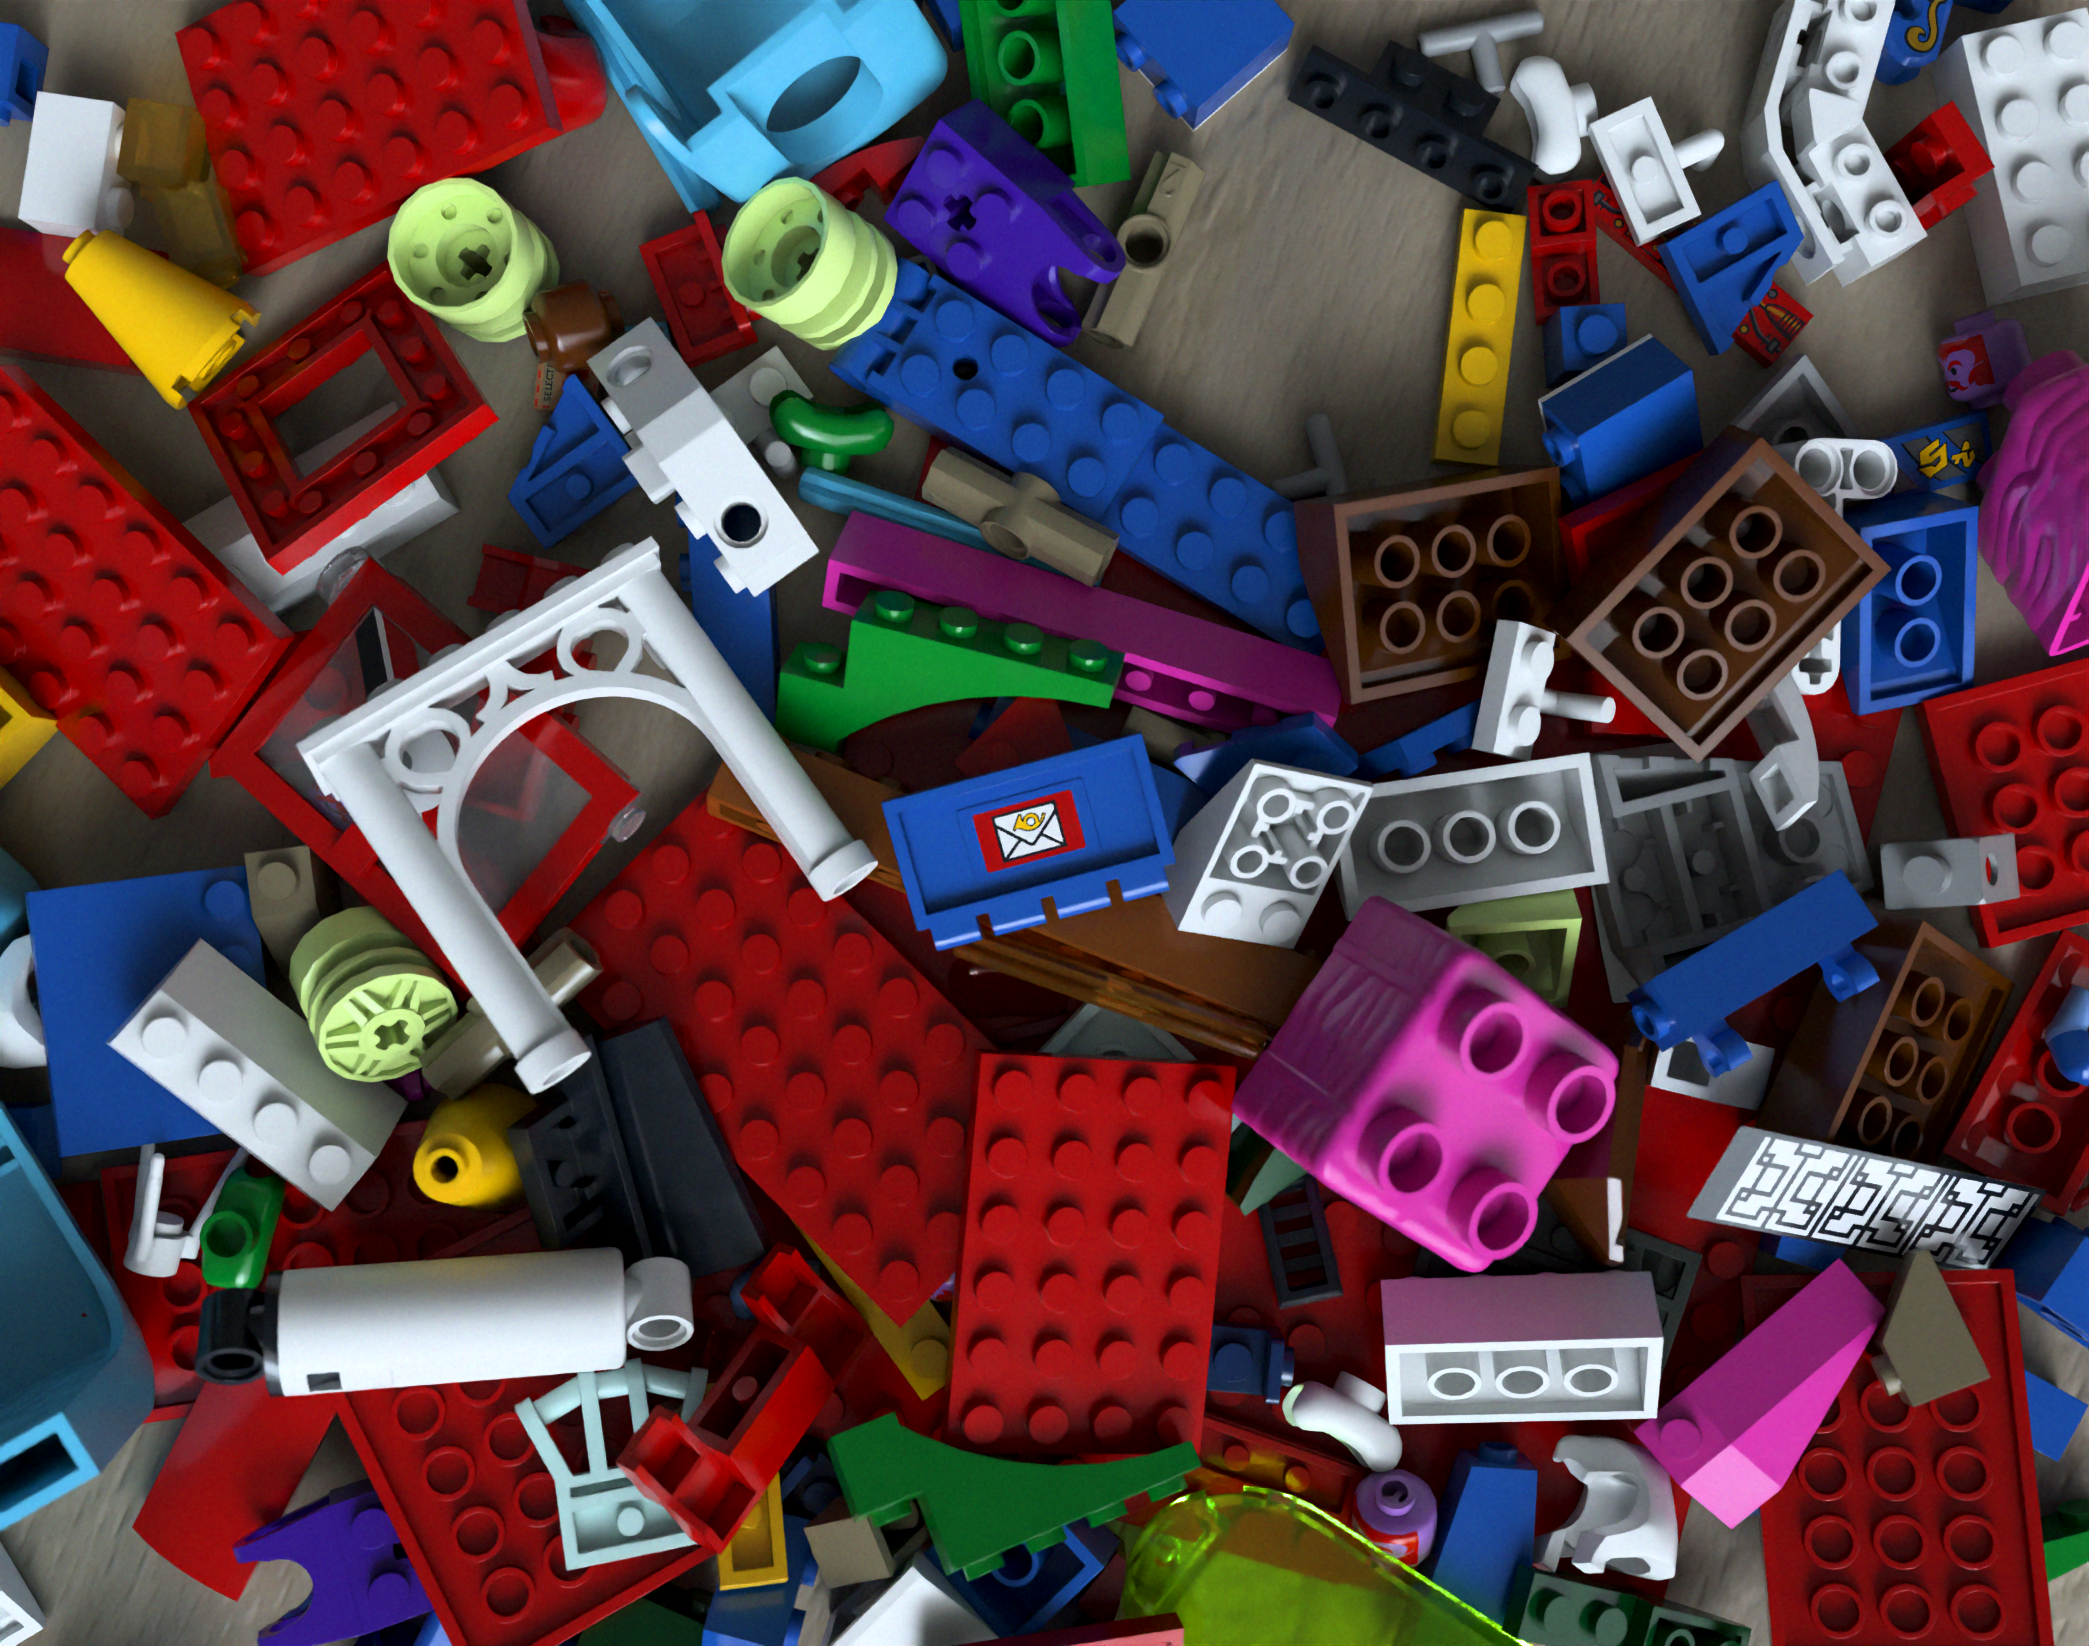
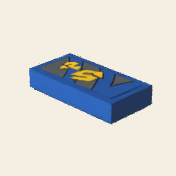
(1938, 453)

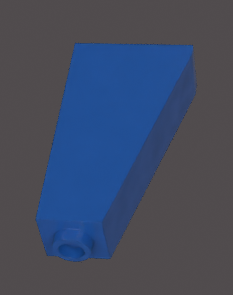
(1484, 1527)

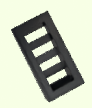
(1310, 1292)

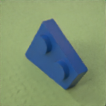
(1414, 749)

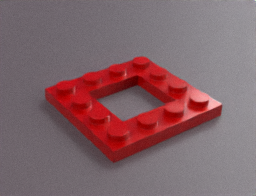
(302, 514)

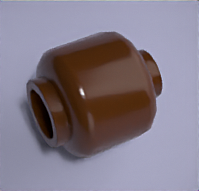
(571, 324)

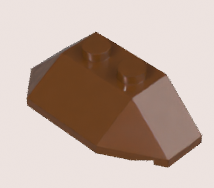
(1596, 1176)

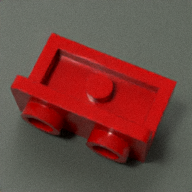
(693, 292)

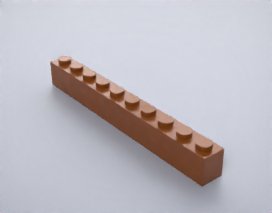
(1125, 939)

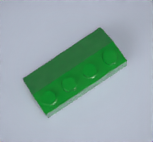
(1052, 79)

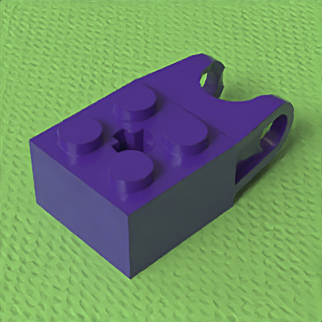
(1002, 221)
(354, 1565)

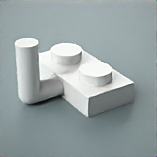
(1648, 169)
(746, 407)
(1517, 693)

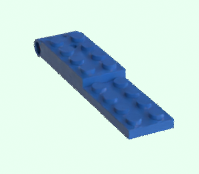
(1092, 444)

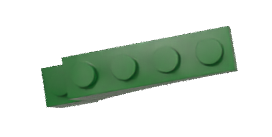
(925, 655)
(987, 1503)

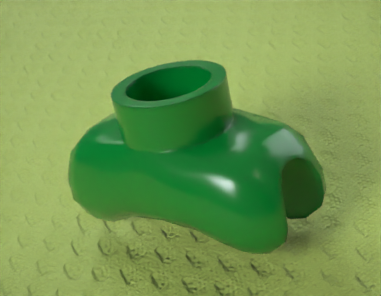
(828, 432)
(241, 1229)

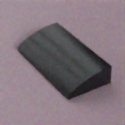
(676, 1154)

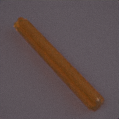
(1116, 994)

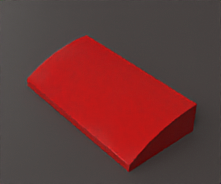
(44, 314)
(2023, 1114)
(229, 1476)

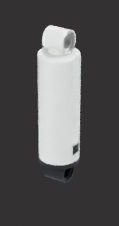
(443, 1321)

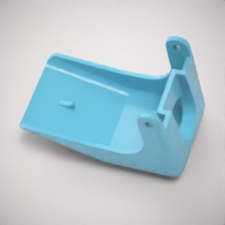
(772, 83)

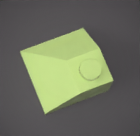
(1527, 937)

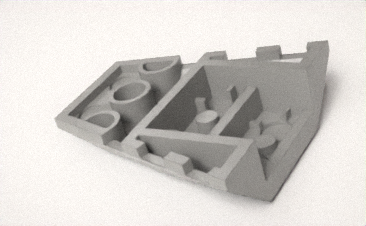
(1701, 856)

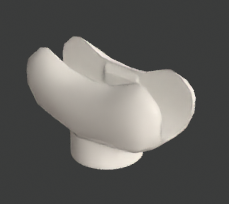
(1555, 115)
(1349, 1415)

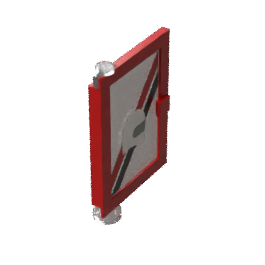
(529, 812)

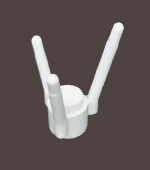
(158, 1236)

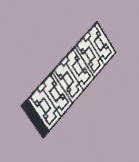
(1863, 1200)

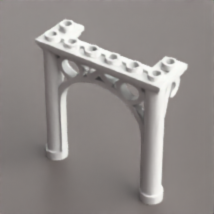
(619, 596)

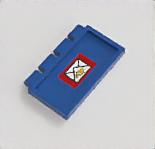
(1031, 835)

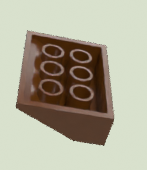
(1424, 571)
(1717, 591)
(1897, 1057)

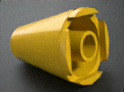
(158, 312)
(467, 1150)

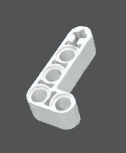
(1839, 473)

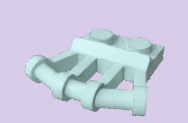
(601, 1508)

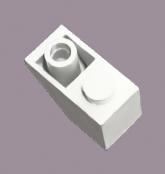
(1684, 1073)

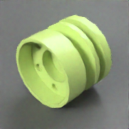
(449, 240)
(809, 263)
(369, 995)

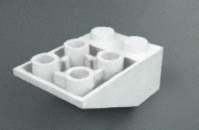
(1262, 852)

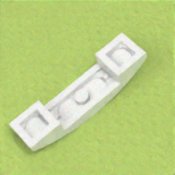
(1790, 771)

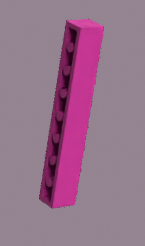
(1170, 657)

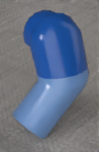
(2069, 1036)

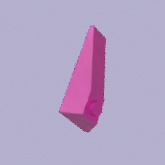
(1756, 1407)

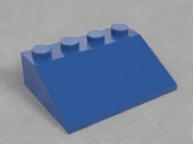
(94, 963)

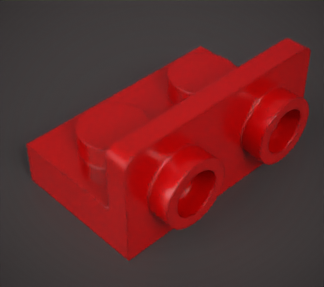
(1938, 164)

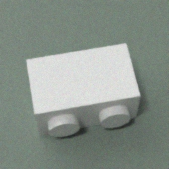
(73, 168)

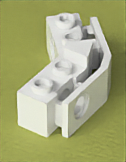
(1842, 186)
(691, 448)

